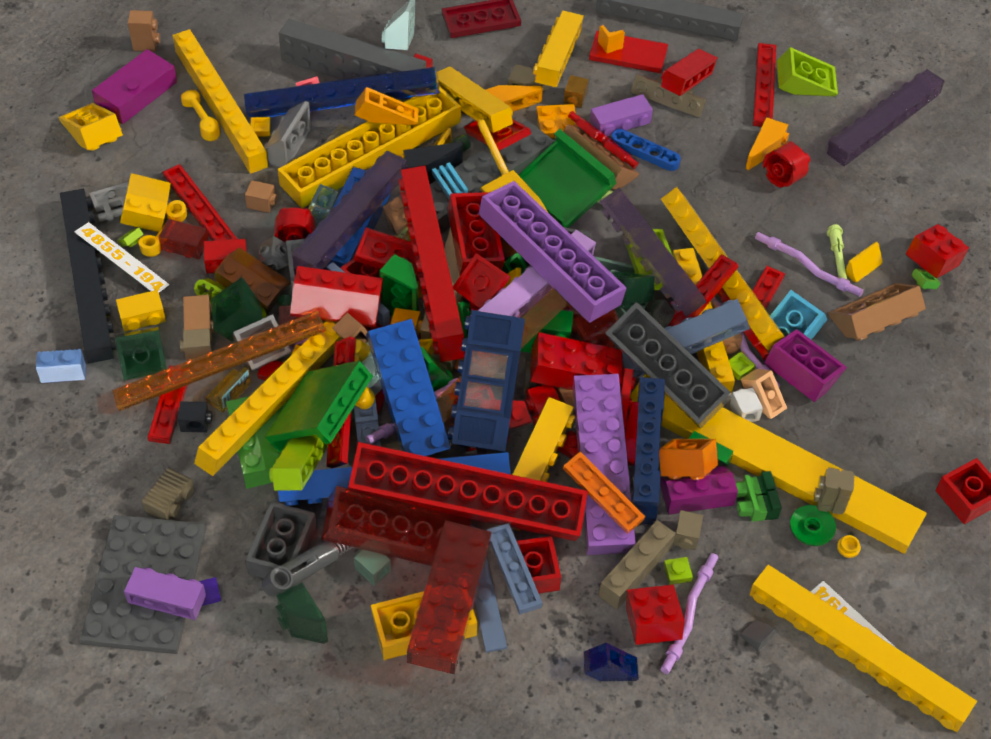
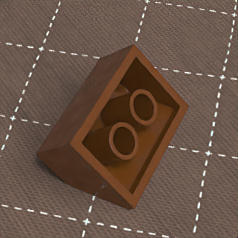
(262, 280)

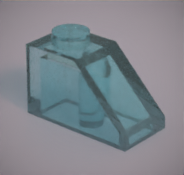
(323, 201)

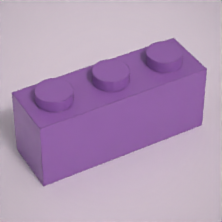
(621, 115)
(165, 593)

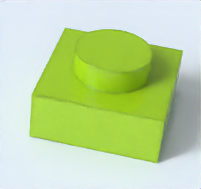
(130, 238)
(741, 365)
(678, 570)

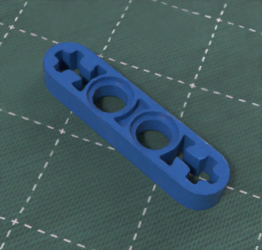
(622, 137)

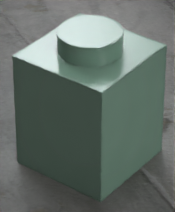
(372, 565)

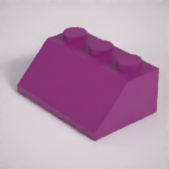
(804, 365)
(713, 491)

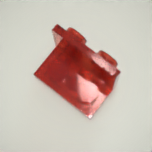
(596, 330)

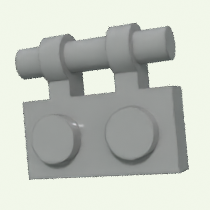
(107, 199)

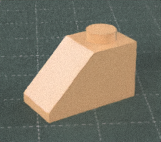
(766, 391)

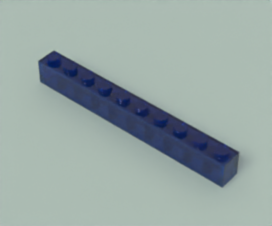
(341, 92)

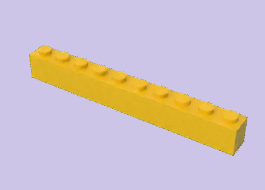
(220, 101)
(710, 250)
(265, 401)
(863, 648)

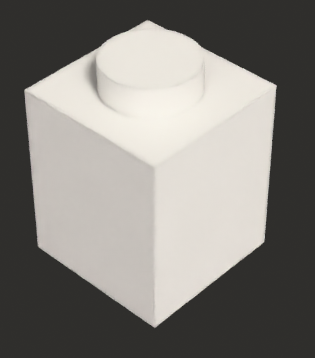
(746, 404)

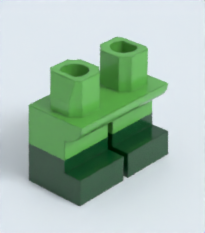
(760, 497)

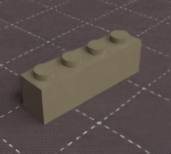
(637, 564)

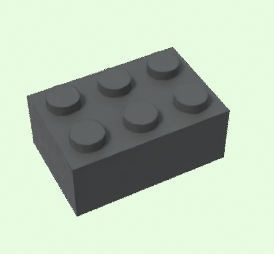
(280, 538)

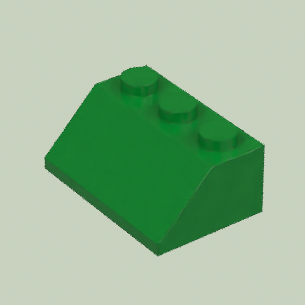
(399, 285)

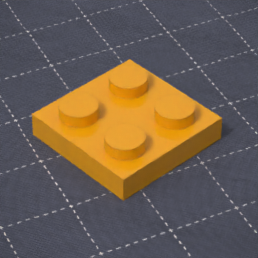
(554, 117)

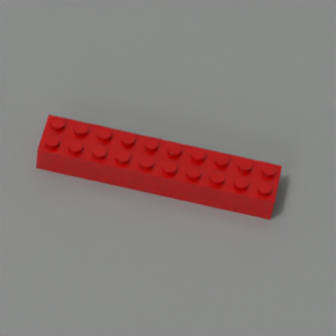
(431, 264)
(469, 491)

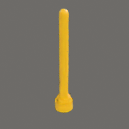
(492, 147)

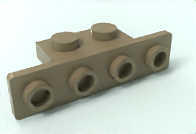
(651, 90)

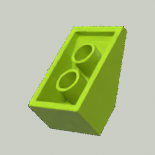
(805, 75)

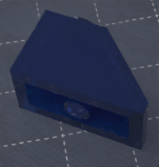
(610, 664)

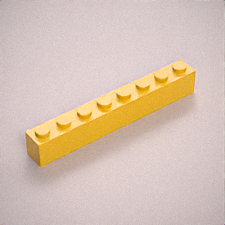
(713, 357)

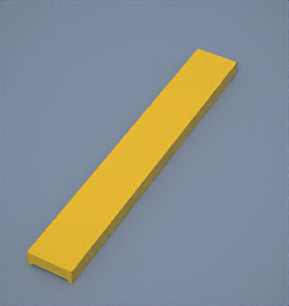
(798, 473)

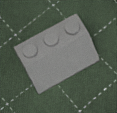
(289, 135)

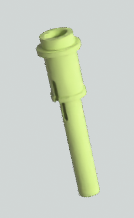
(835, 234)

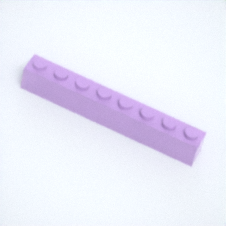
(527, 289)

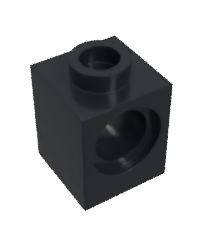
(194, 416)

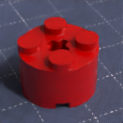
(786, 164)
(293, 224)

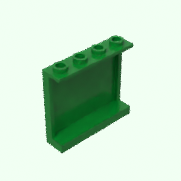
(567, 179)
(320, 404)

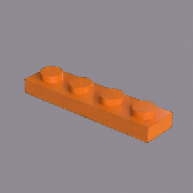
(603, 492)

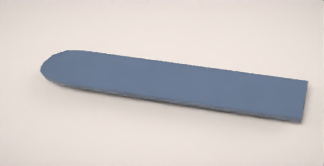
(489, 614)

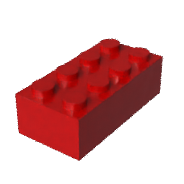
(471, 232)
(559, 359)

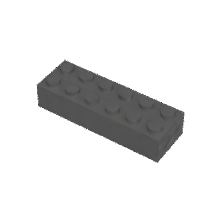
(665, 358)

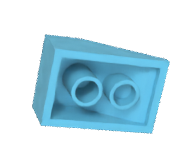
(798, 314)

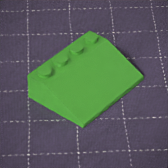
(257, 453)

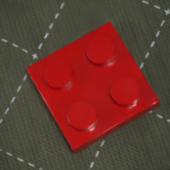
(480, 281)

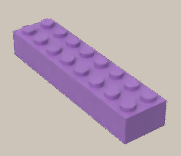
(552, 251)
(603, 442)

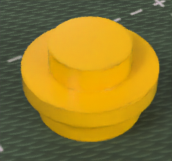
(848, 546)

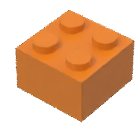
(688, 458)

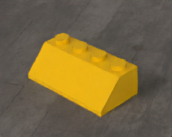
(396, 620)

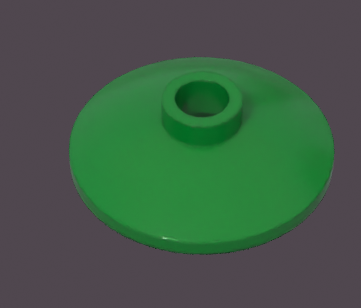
(809, 517)

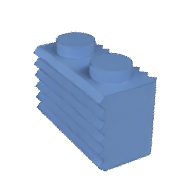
(61, 366)

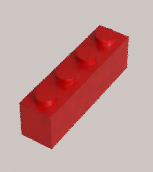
(688, 72)

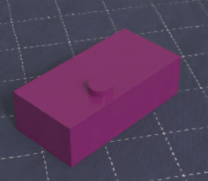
(135, 85)

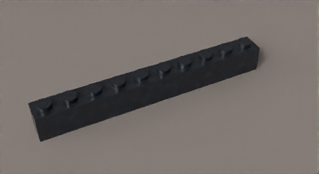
(87, 279)

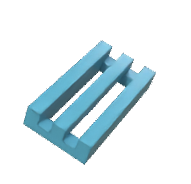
(445, 170)

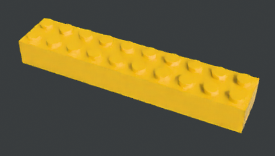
(363, 145)

